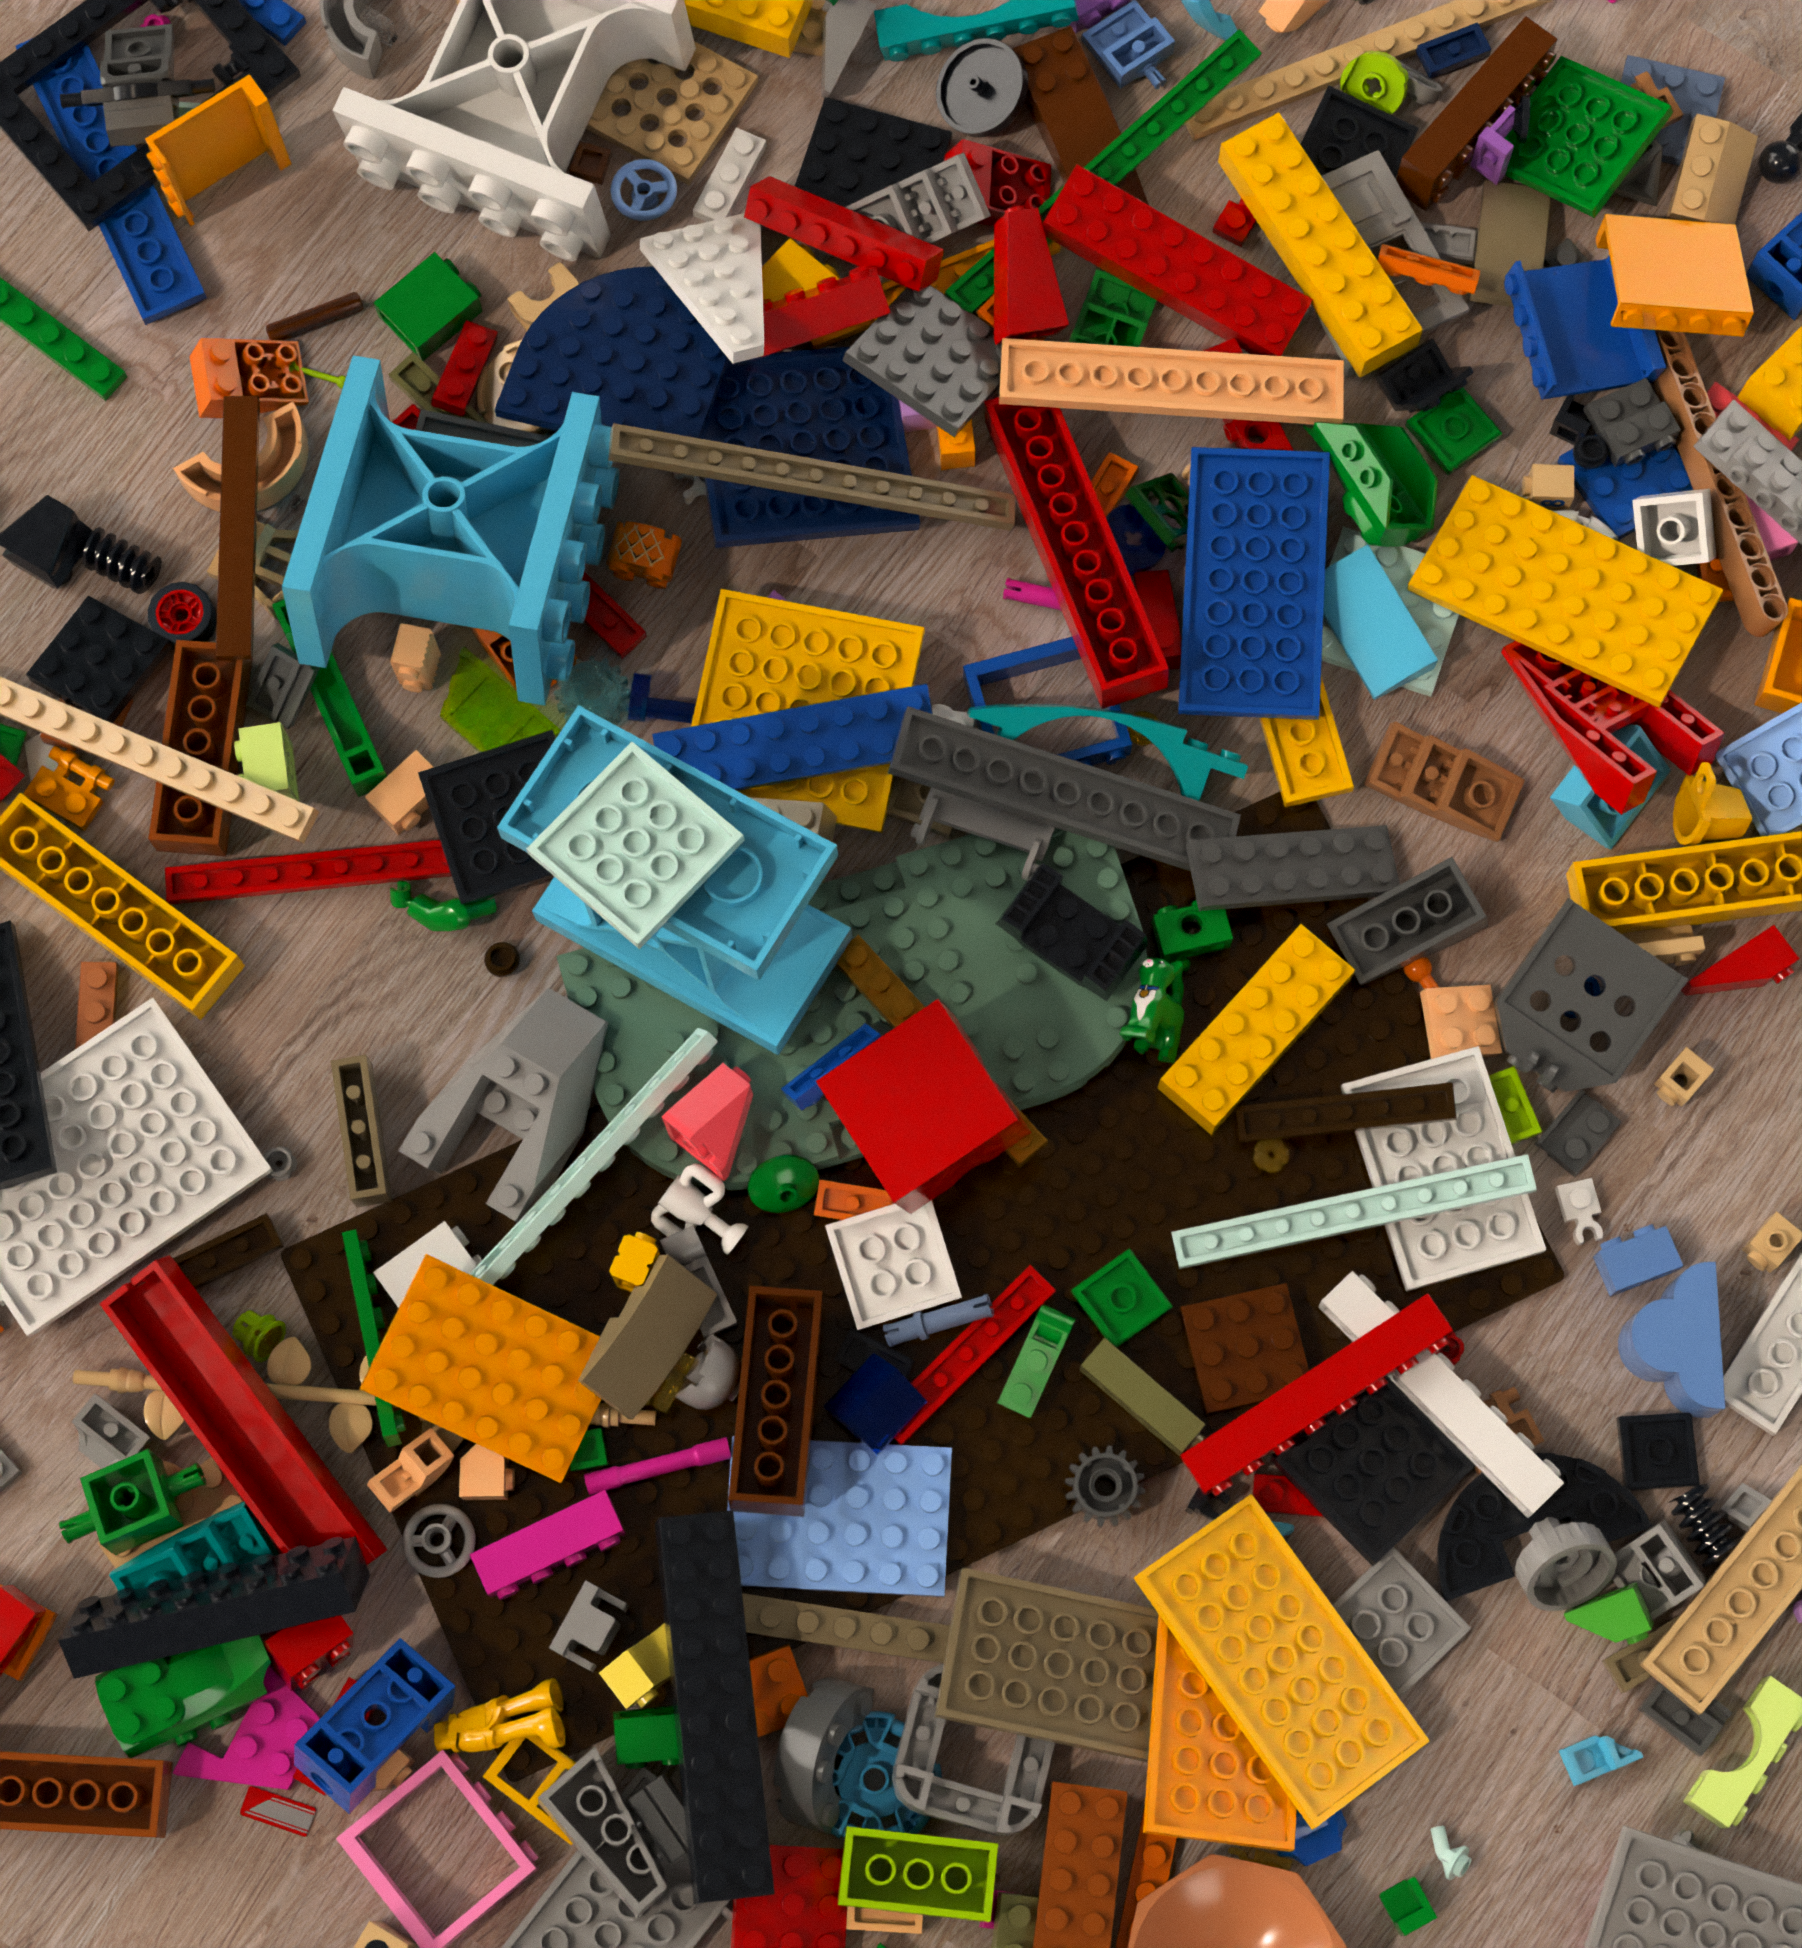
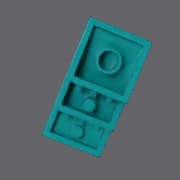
(204, 1547)

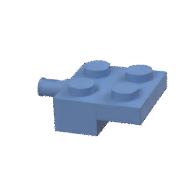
(1130, 45)

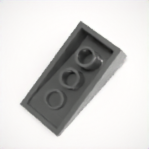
(1409, 922)

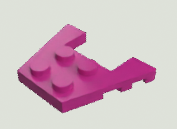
(262, 1745)

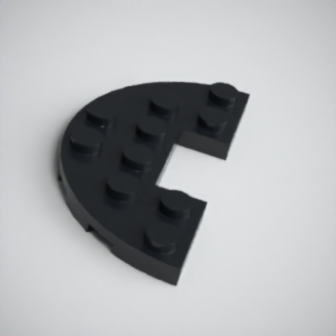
(1482, 1517)

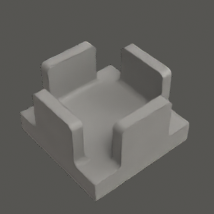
(588, 1625)

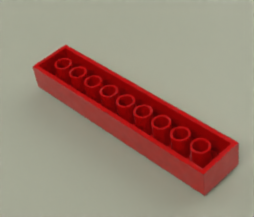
(1078, 551)

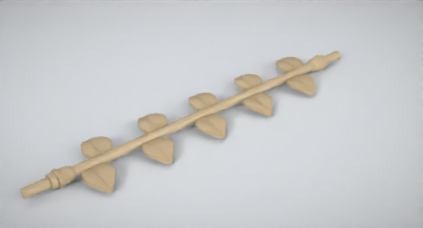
(288, 1369)

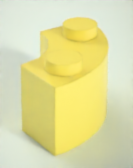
(639, 1670)

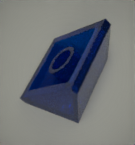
(876, 1403)

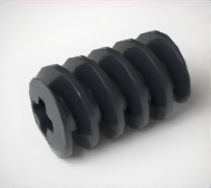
(120, 564)
(1705, 1524)

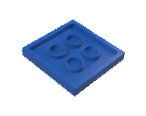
(1612, 489)

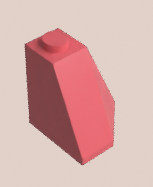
(712, 1118)

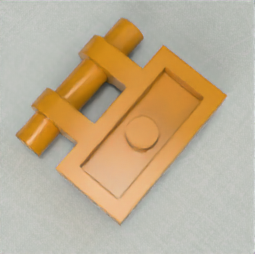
(63, 797)

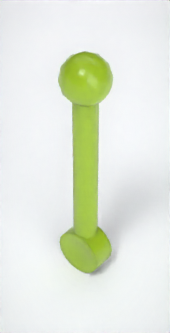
(338, 380)

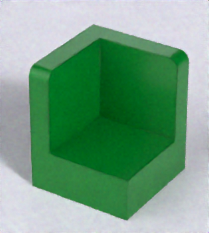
(1407, 1906)

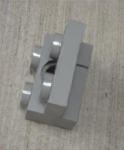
(1667, 1560)

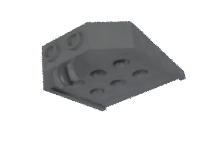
(1625, 969)

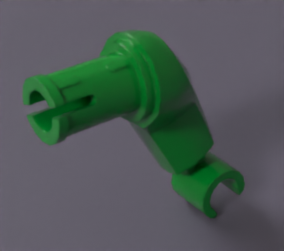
(439, 915)

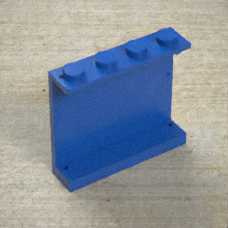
(1569, 331)

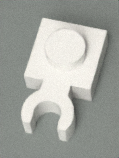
(1578, 1204)

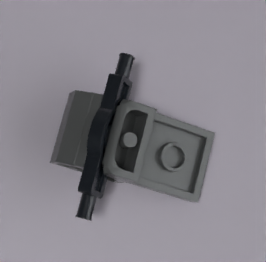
(138, 84)

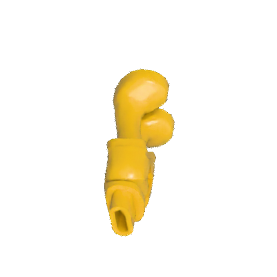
(490, 1723)

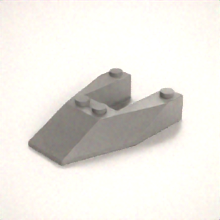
(528, 1080)

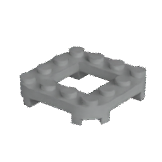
(955, 1801)

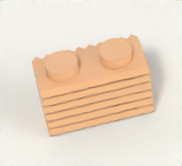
(415, 658)

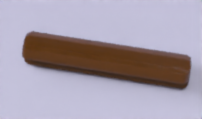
(315, 317)

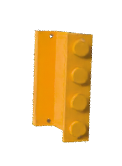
(214, 143)
(1677, 275)

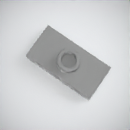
(1452, 242)

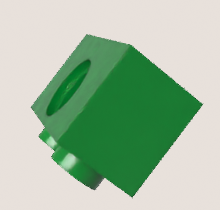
(1174, 942)

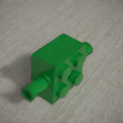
(129, 1522)

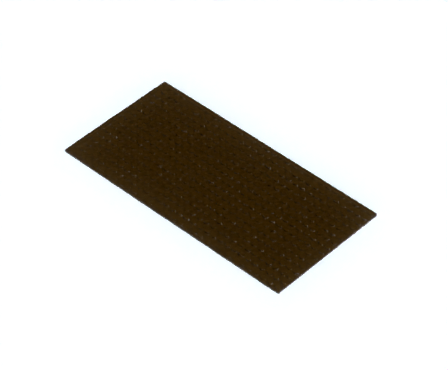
(1113, 1178)

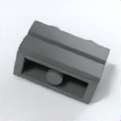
(662, 1814)

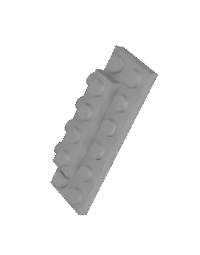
(1756, 465)

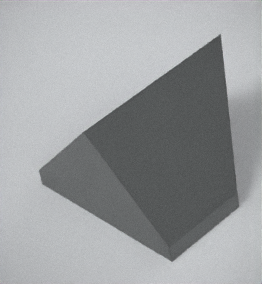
(1644, 177)

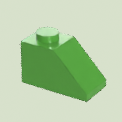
(1614, 1615)

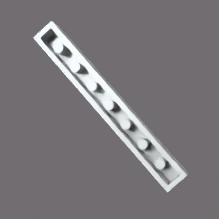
(1451, 1403)

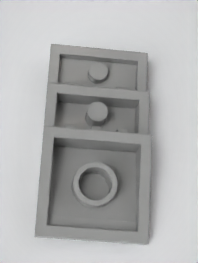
(929, 202)

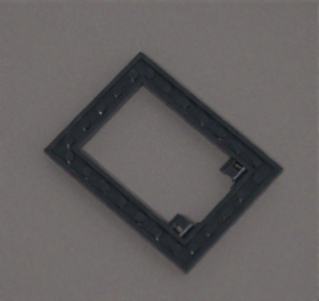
(94, 202)

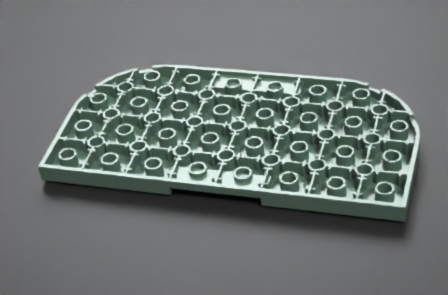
(938, 933)

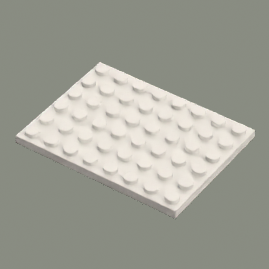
(137, 1159)

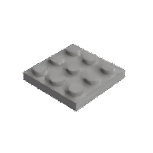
(1400, 1620)

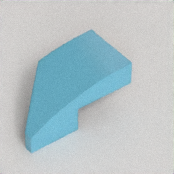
(1205, 16)
(1596, 1757)

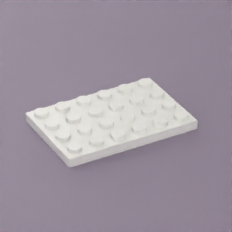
(1459, 1239)

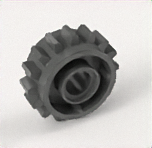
(1114, 1468)

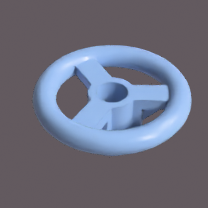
(644, 206)

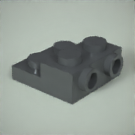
(1632, 423)

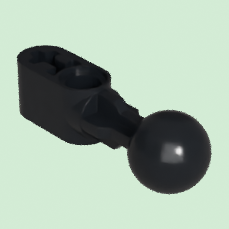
(1783, 159)

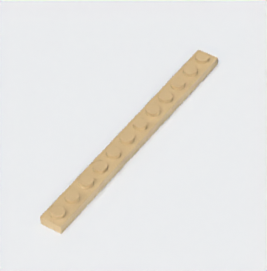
(1326, 68)
(156, 761)

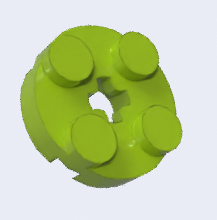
(1383, 67)

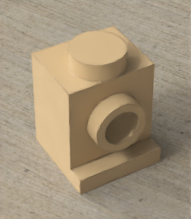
(1688, 1068)

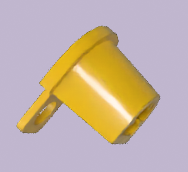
(1709, 810)

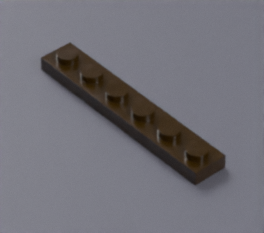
(1346, 1113)

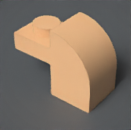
(413, 1471)

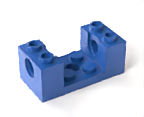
(1779, 268)
(345, 1751)

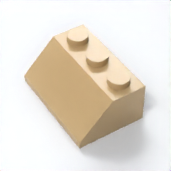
(1712, 171)

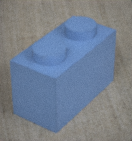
(1637, 1260)

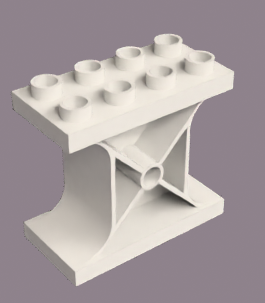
(509, 110)

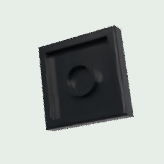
(1658, 1451)

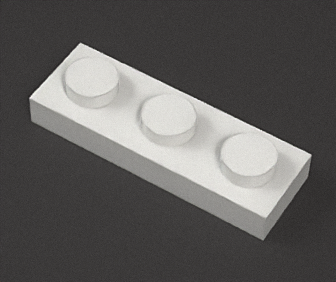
(730, 176)

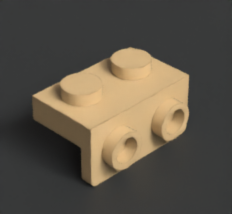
(1670, 944)

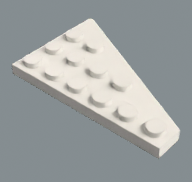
(718, 278)

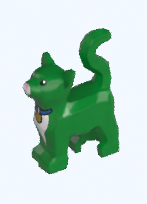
(1155, 1014)

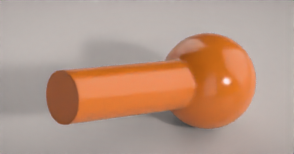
(1420, 972)

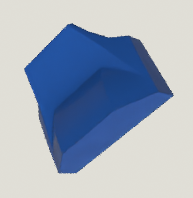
(1319, 1842)

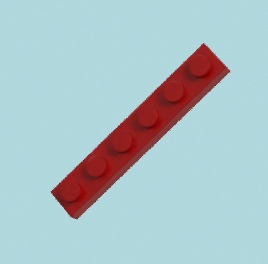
(977, 1345)

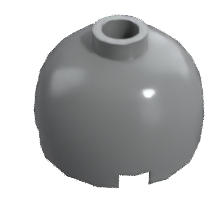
(712, 1376)

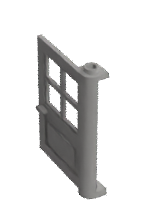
(1380, 216)

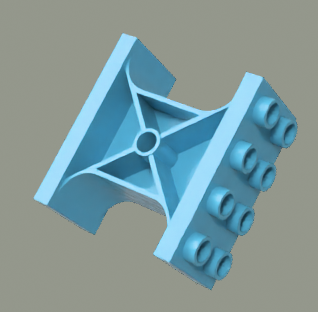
(451, 531)
(744, 940)

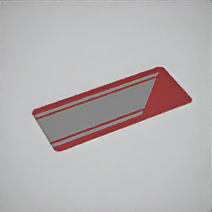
(277, 1811)

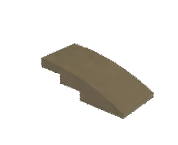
(1509, 230)
(647, 1337)

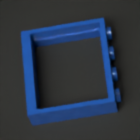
(1036, 659)

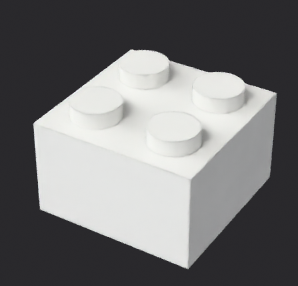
(1676, 527)

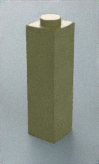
(1143, 1397)

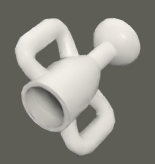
(695, 1208)

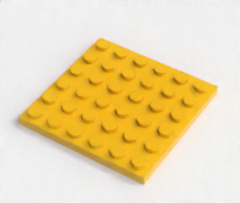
(795, 655)

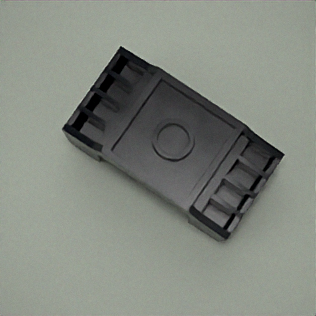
(1072, 933)

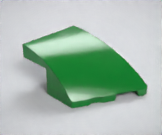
(1112, 313)

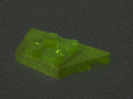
(487, 708)

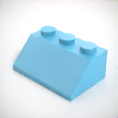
(1590, 812)

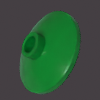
(783, 1183)

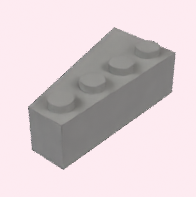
(601, 1828)

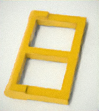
(530, 1805)

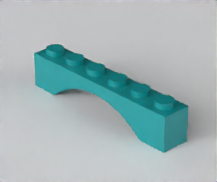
(909, 32)

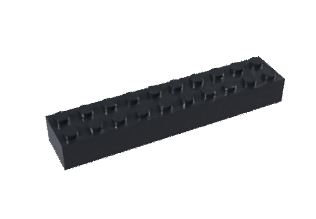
(713, 1707)

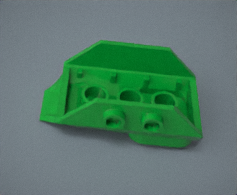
(1383, 478)
(182, 1693)

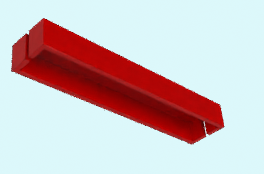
(234, 1412)

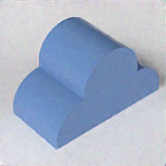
(1680, 1342)

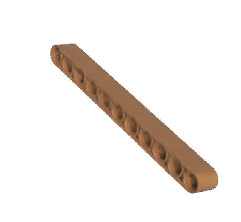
(1735, 529)

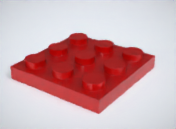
(803, 1906)

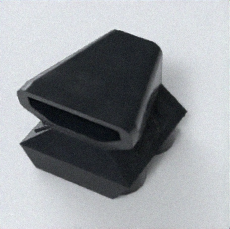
(46, 541)

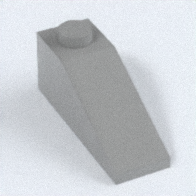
(839, 37)

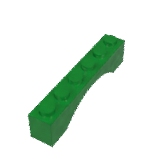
(341, 719)

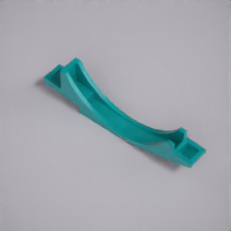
(1188, 760)

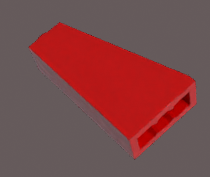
(1025, 280)

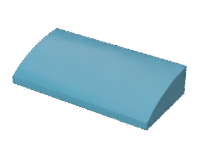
(1374, 624)

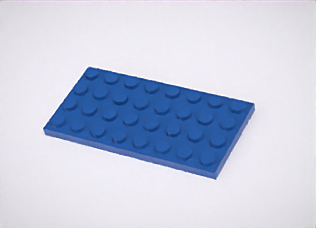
(1254, 583)

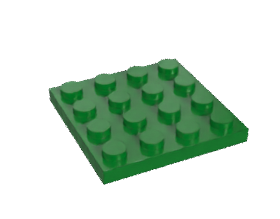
(1584, 135)

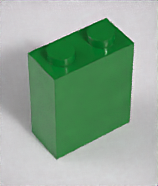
(429, 305)

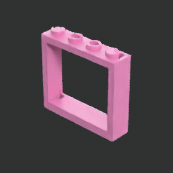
(388, 1890)

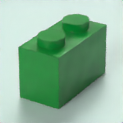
(645, 1737)

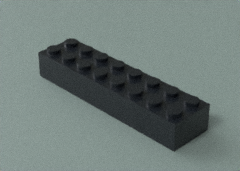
(215, 1606)

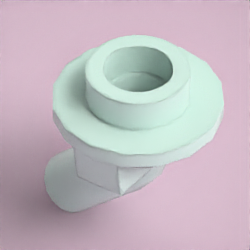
(1454, 1860)

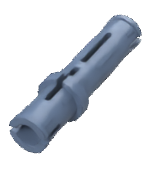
(924, 1324)

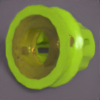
(260, 1335)

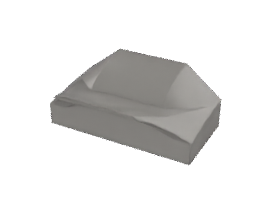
(107, 1433)

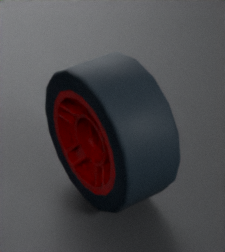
(189, 601)

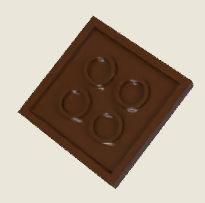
(1244, 1347)

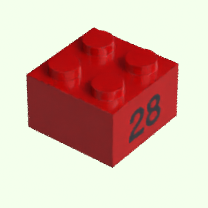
(308, 1648)

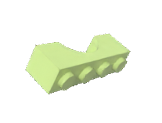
(1773, 1714)

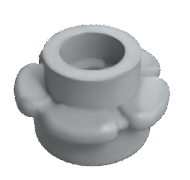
(289, 1163)

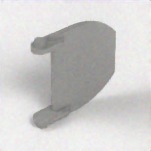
(987, 823)

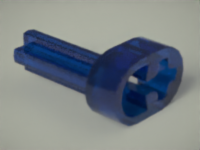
(643, 706)

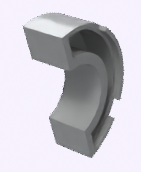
(349, 38)

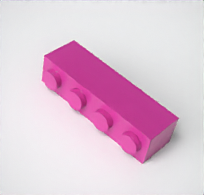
(548, 1544)

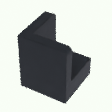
(1570, 421)

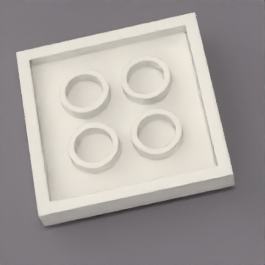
(892, 1263)

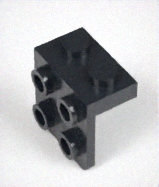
(1421, 379)

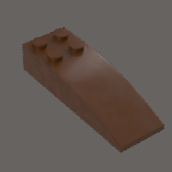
(1070, 105)

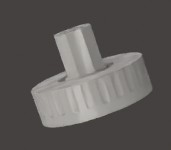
(1555, 1572)

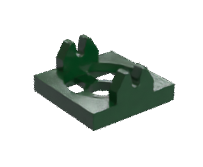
(1165, 489)

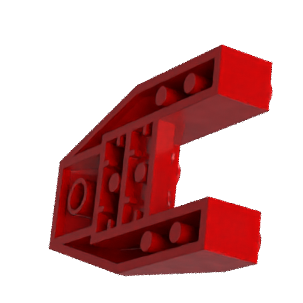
(1587, 712)

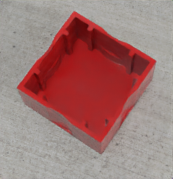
(922, 1107)

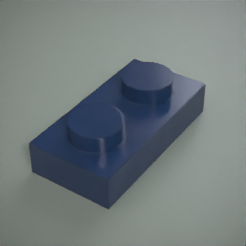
(1453, 50)

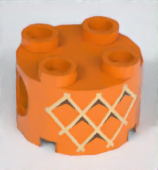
(643, 553)

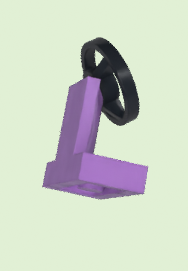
(1492, 150)

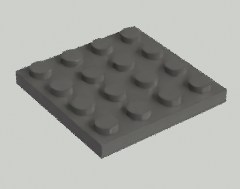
(931, 357)

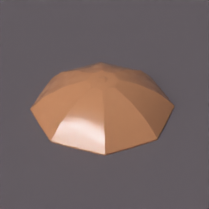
(1232, 1906)

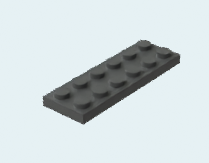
(1292, 867)

